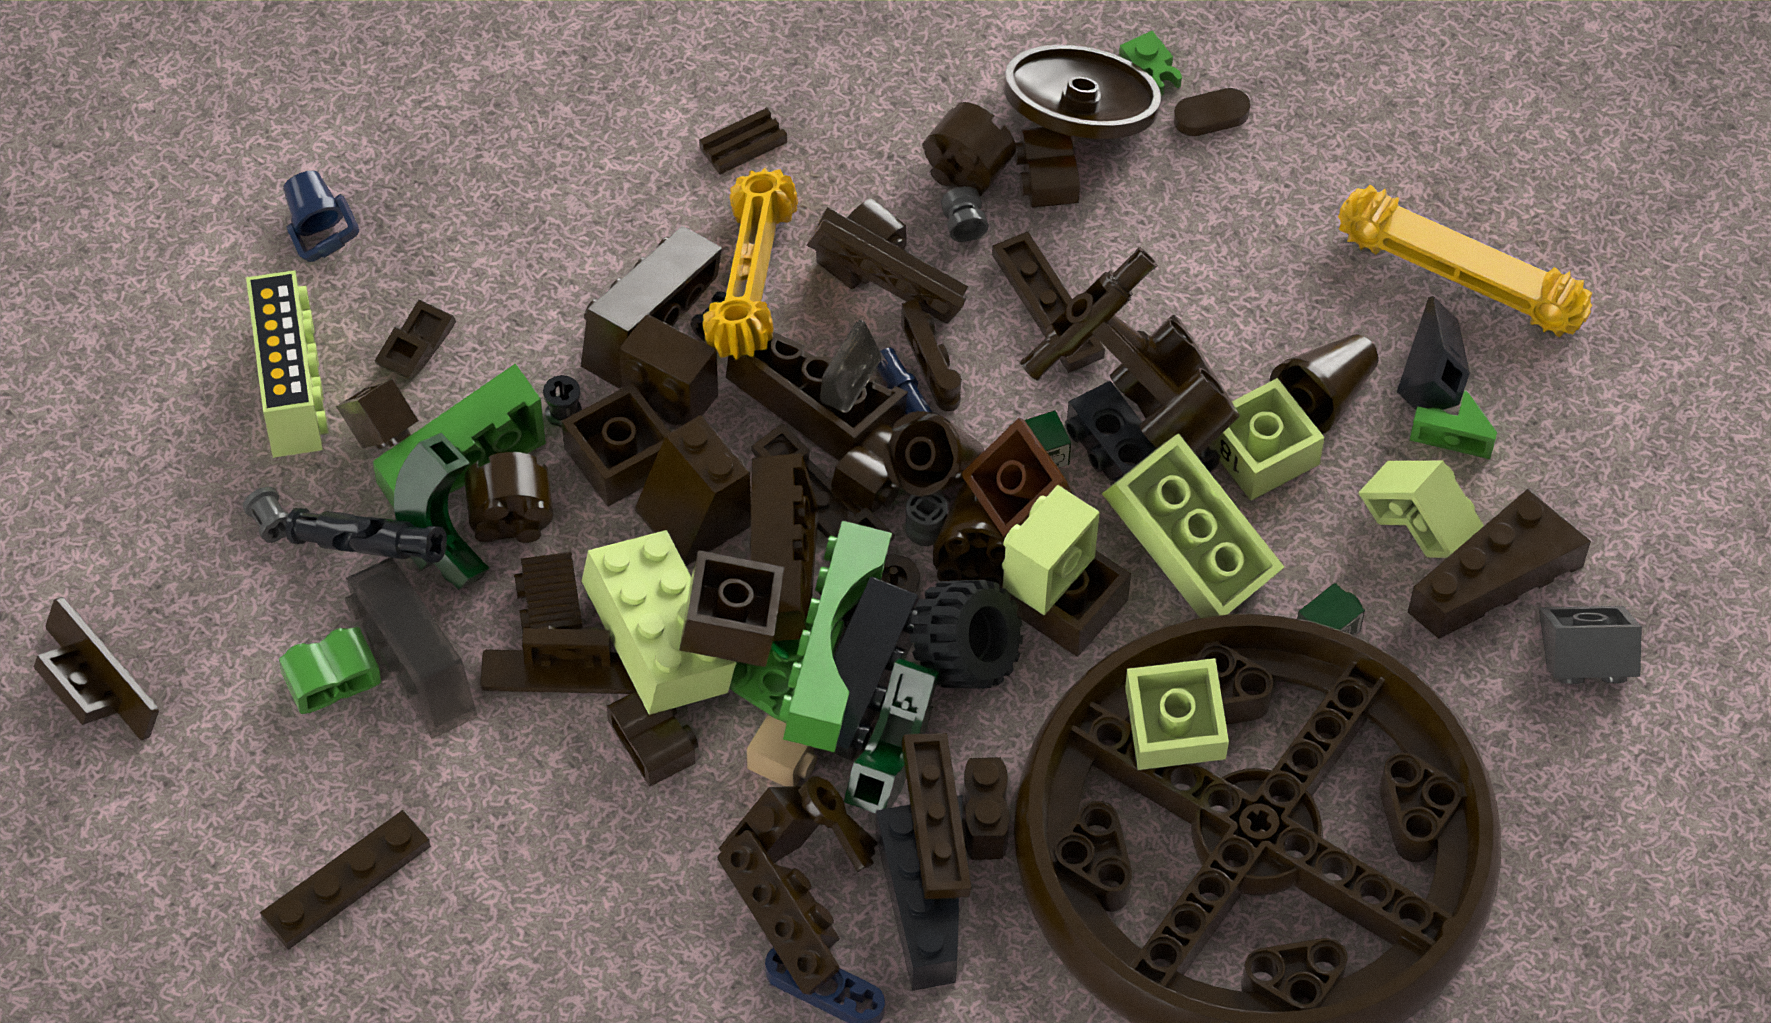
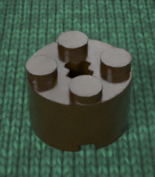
(968, 148)
(508, 498)

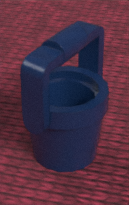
(314, 211)

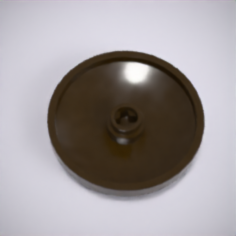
(1081, 91)

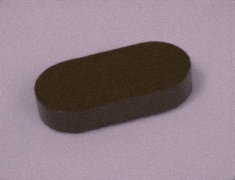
(1211, 112)

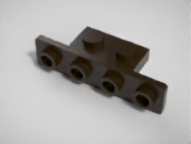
(557, 663)
(90, 676)
(784, 910)

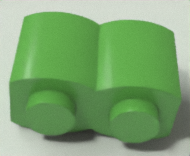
(329, 669)

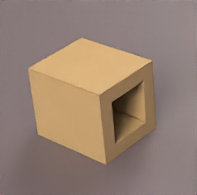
(778, 758)

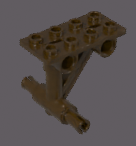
(1156, 371)

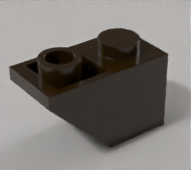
(777, 822)

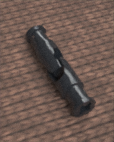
(366, 535)

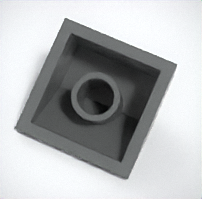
(1591, 643)

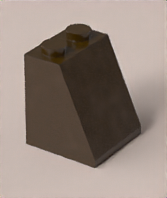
(696, 491)

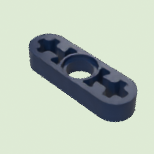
(847, 1012)

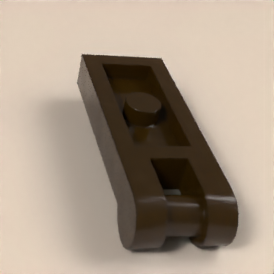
(931, 357)

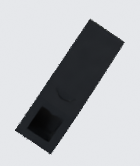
(1437, 361)

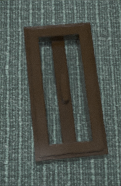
(740, 135)

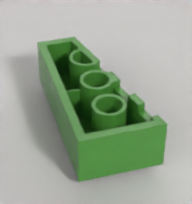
(489, 421)

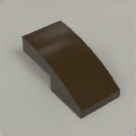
(415, 343)

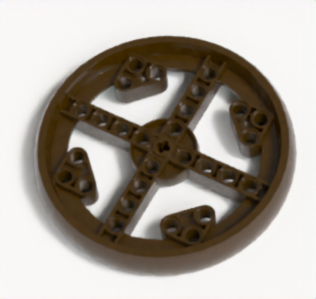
(1252, 653)

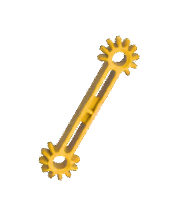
(1549, 297)
(743, 320)

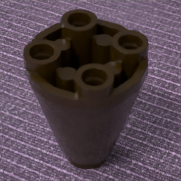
(969, 542)

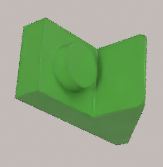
(1464, 433)

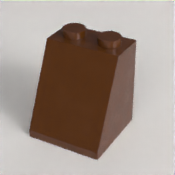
(1013, 476)

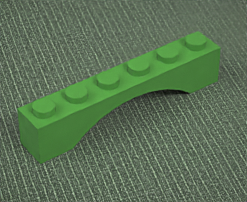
(820, 695)

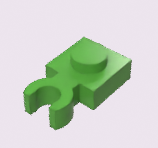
(1153, 57)

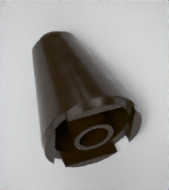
(1328, 378)
(928, 453)

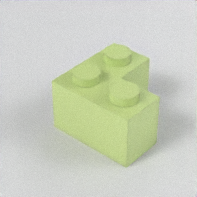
(1424, 500)

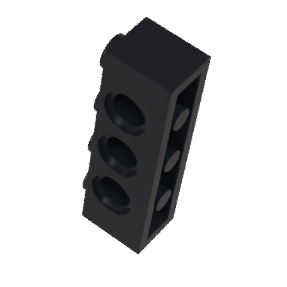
(1107, 411)

